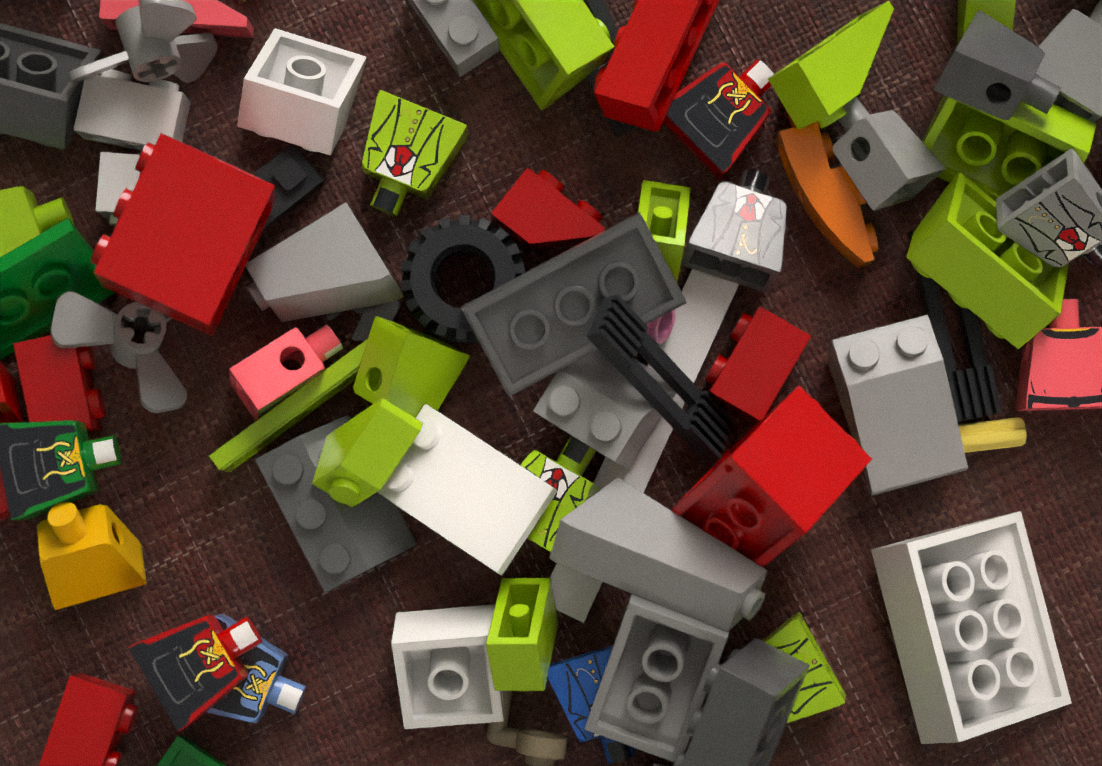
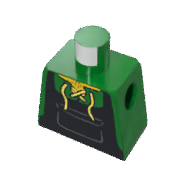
(51, 464)

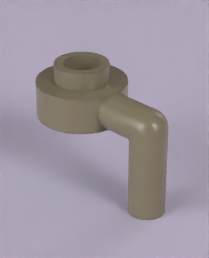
(537, 745)

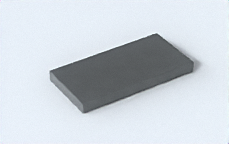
(545, 314)

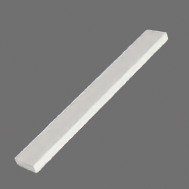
(687, 346)

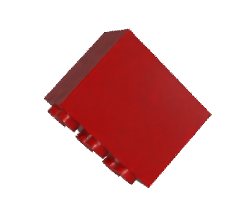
(183, 233)
(775, 480)

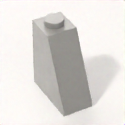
(322, 270)

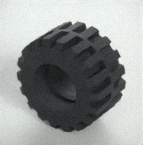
(436, 247)

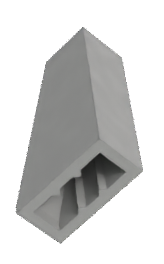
(658, 556)

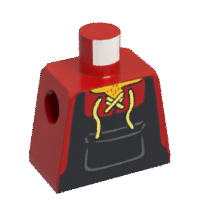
(720, 114)
(195, 665)

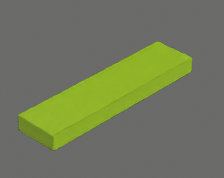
(289, 411)

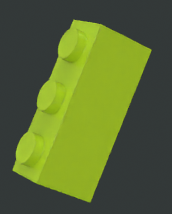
(548, 43)
(999, 151)
(985, 268)

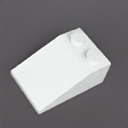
(467, 491)

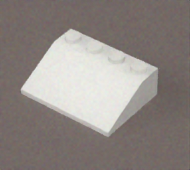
(971, 628)

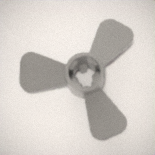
(154, 44)
(86, 323)

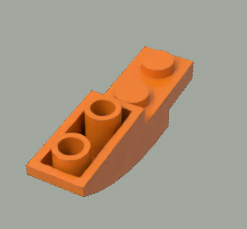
(826, 193)

